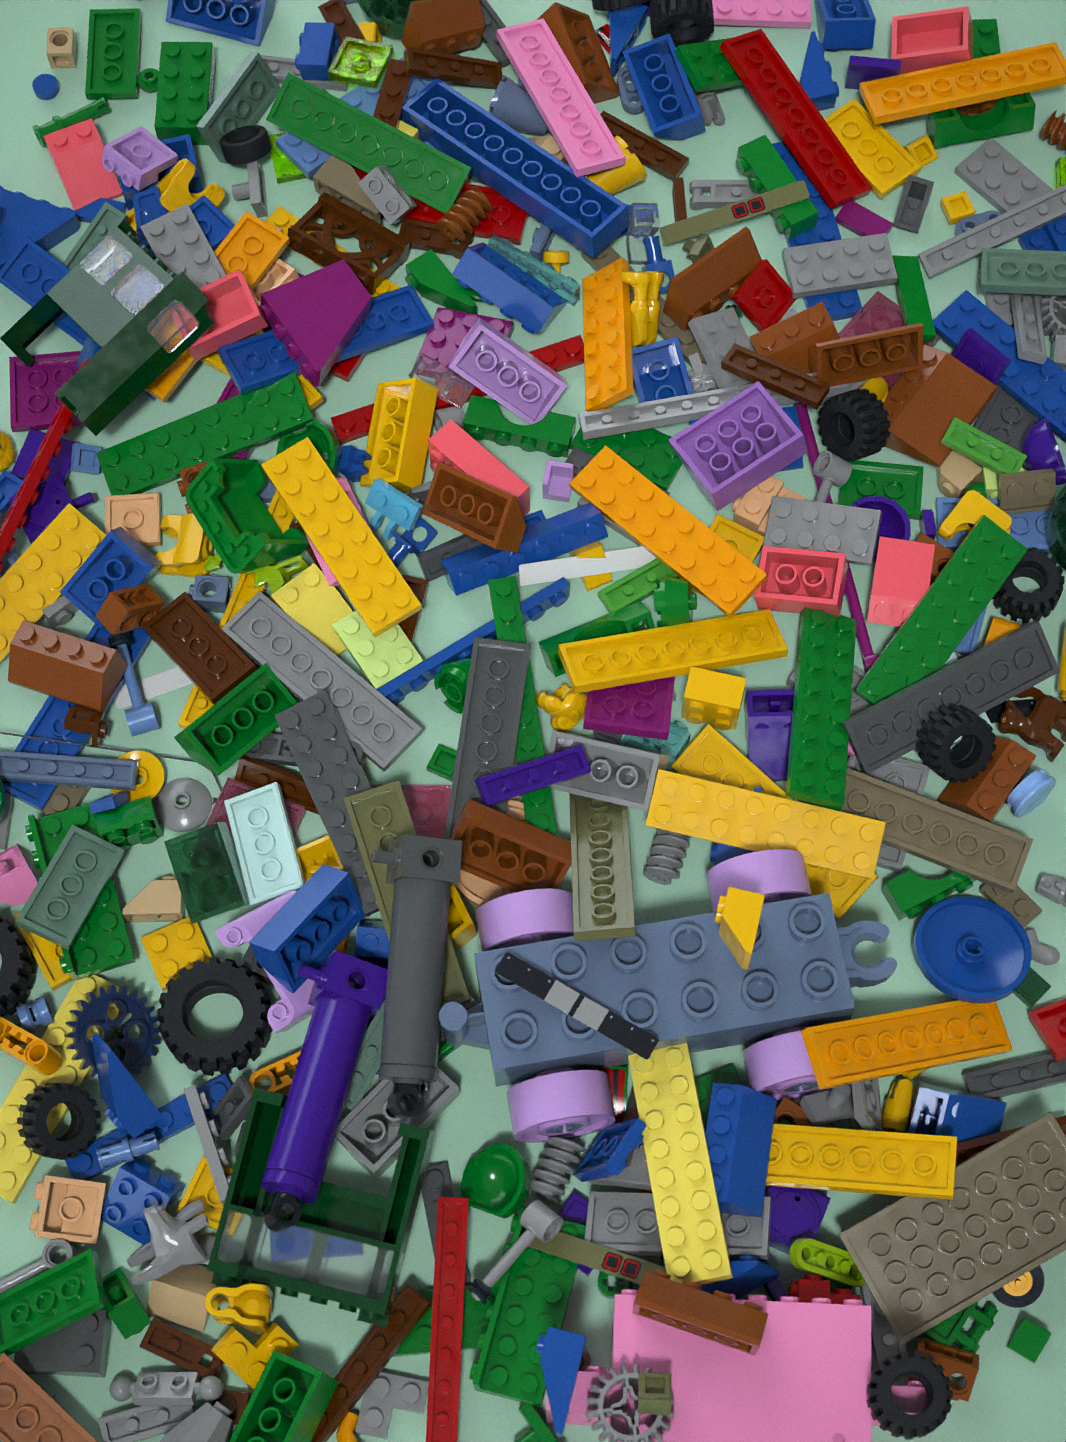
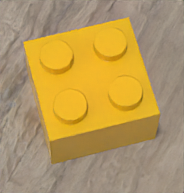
(713, 698)

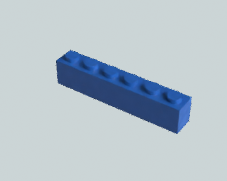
(539, 543)

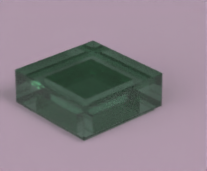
(1032, 989)

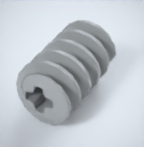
(664, 857)
(555, 1168)

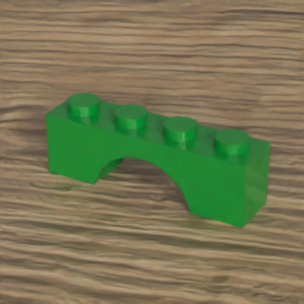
(1008, 116)
(549, 435)
(625, 620)
(911, 893)

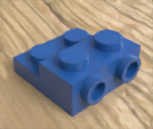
(1049, 238)

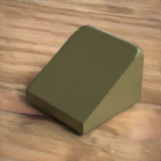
(654, 1393)

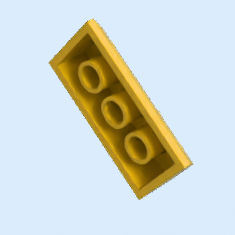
(400, 433)

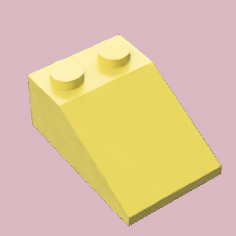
(314, 606)

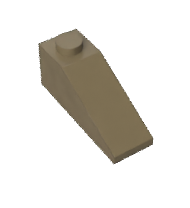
(340, 182)

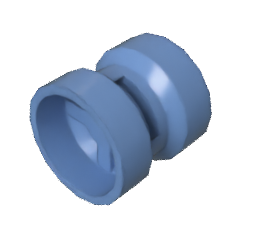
(41, 1012)

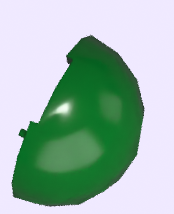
(321, 438)
(497, 1181)

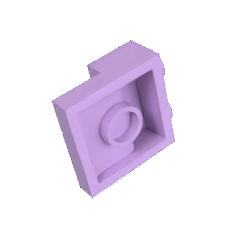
(138, 158)

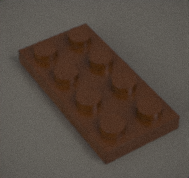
(199, 647)

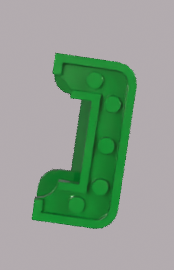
(236, 519)

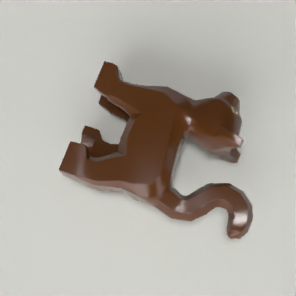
(1037, 727)

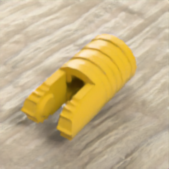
(898, 1107)

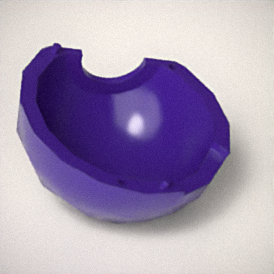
(1043, 450)
(893, 520)

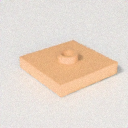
(136, 515)

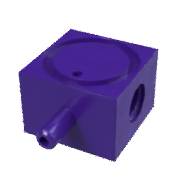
(47, 506)
(794, 1215)

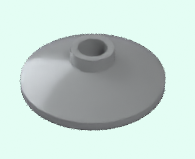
(187, 816)

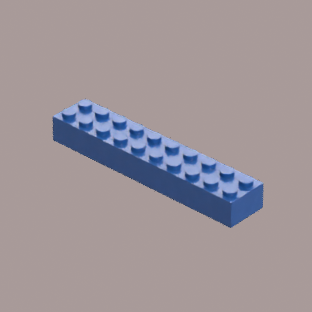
(517, 167)

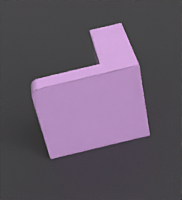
(557, 480)

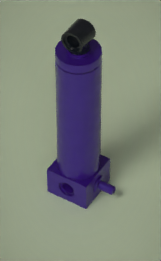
(344, 999)

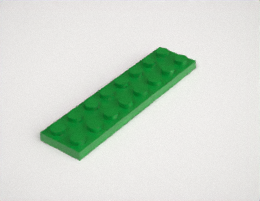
(368, 142)
(204, 435)
(944, 612)
(819, 707)

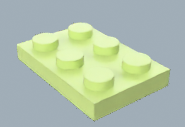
(377, 657)

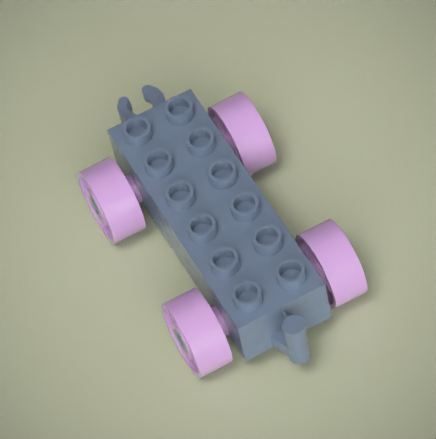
(667, 981)

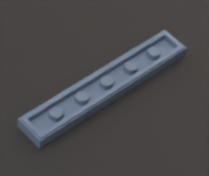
(68, 770)

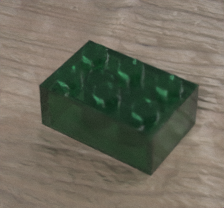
(208, 872)

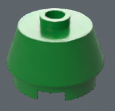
(674, 601)
(453, 683)

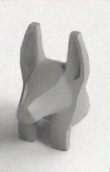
(173, 1242)

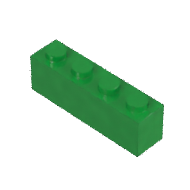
(768, 172)

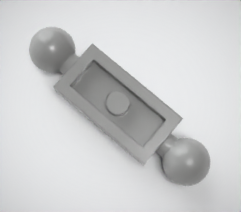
(166, 1388)

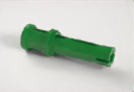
(80, 115)

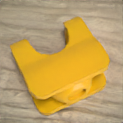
(175, 188)
(969, 511)
(191, 549)
(247, 1308)

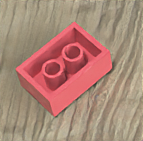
(802, 580)

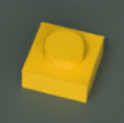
(957, 207)

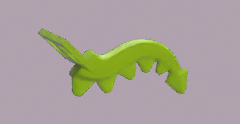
(272, 574)

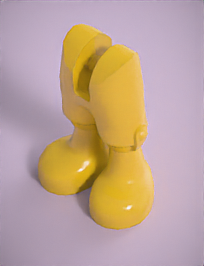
(645, 306)

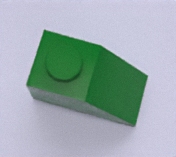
(124, 1304)

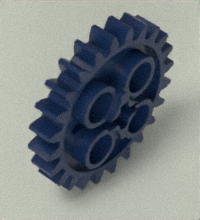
(95, 1014)

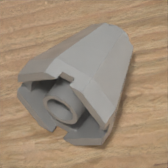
(206, 1424)

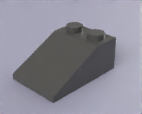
(71, 1351)

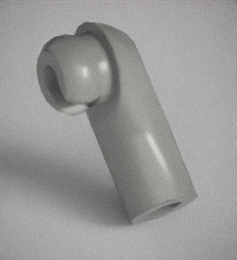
(1042, 953)

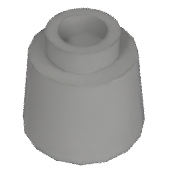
(443, 415)

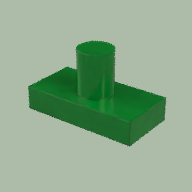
(539, 1431)

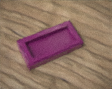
(862, 220)

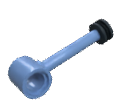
(141, 715)

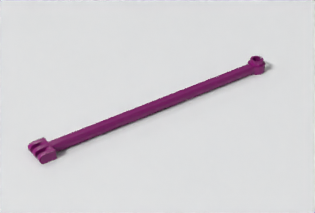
(851, 595)

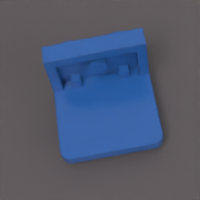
(132, 1192)

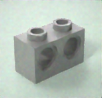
(387, 194)

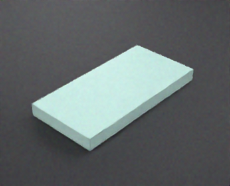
(264, 844)

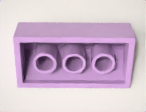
(507, 372)

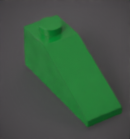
(437, 284)

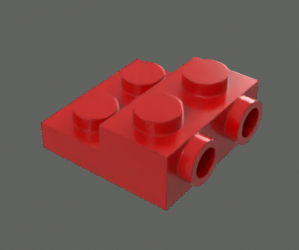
(814, 1287)

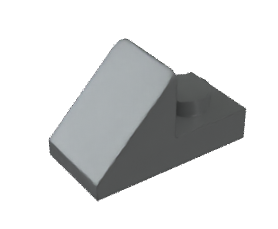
(913, 203)
(232, 1108)

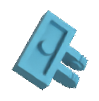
(394, 505)

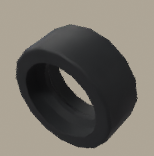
(245, 144)

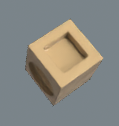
(61, 48)

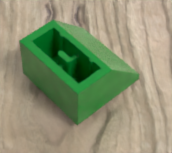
(130, 824)

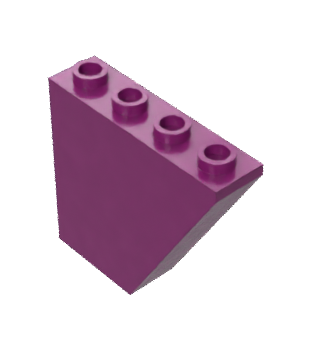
(317, 316)

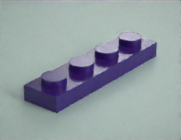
(533, 776)

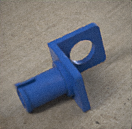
(656, 260)
(406, 544)

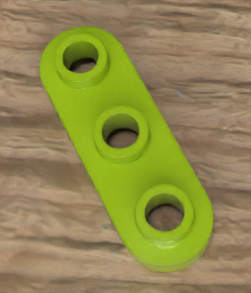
(815, 1257)

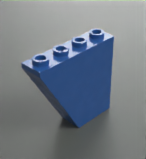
(35, 219)

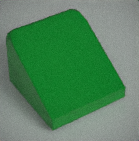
(1029, 1340)

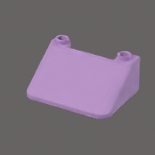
(293, 1006)

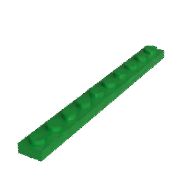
(510, 628)

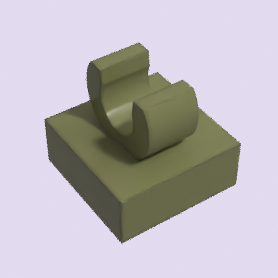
(698, 248)

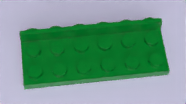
(104, 936)
(528, 1300)

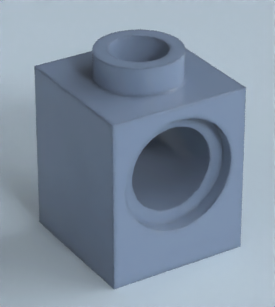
(215, 603)

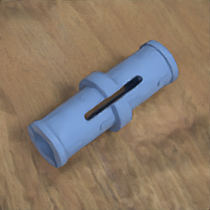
(127, 1149)

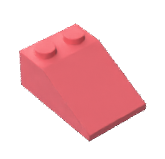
(78, 160)
(898, 579)

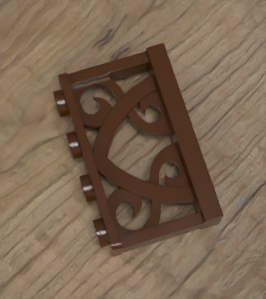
(337, 215)

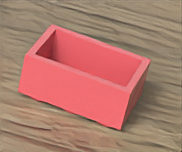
(932, 38)
(233, 312)

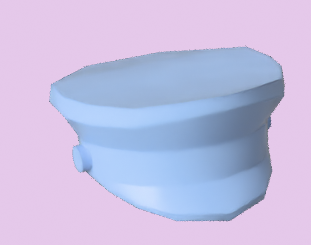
(1030, 793)

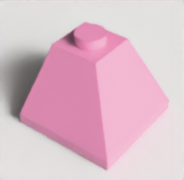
(16, 877)

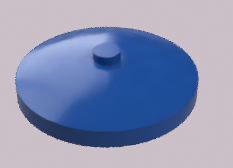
(972, 949)

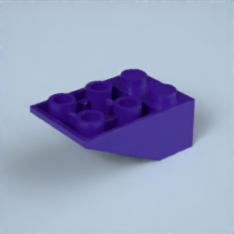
(769, 730)

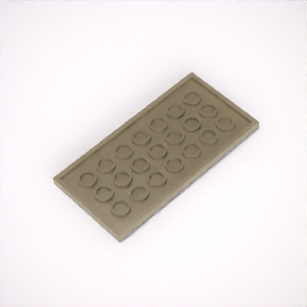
(943, 1254)

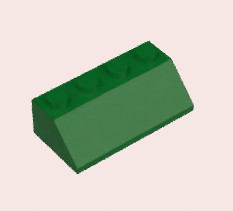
(236, 721)

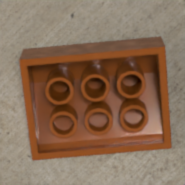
(928, 400)

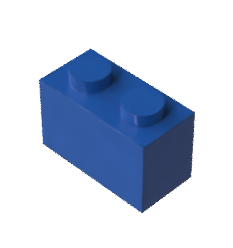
(317, 50)

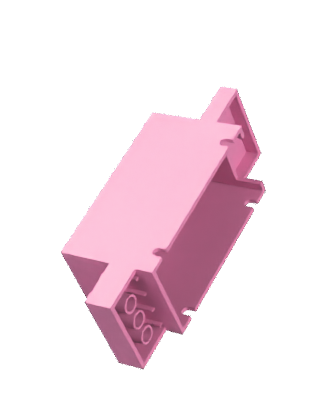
(797, 1387)

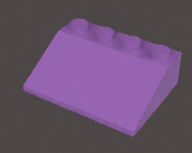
(739, 445)

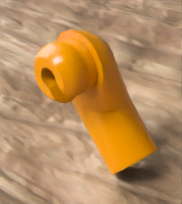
(346, 1429)

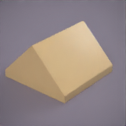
(182, 1297)

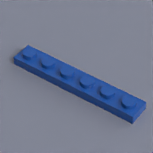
(175, 1120)

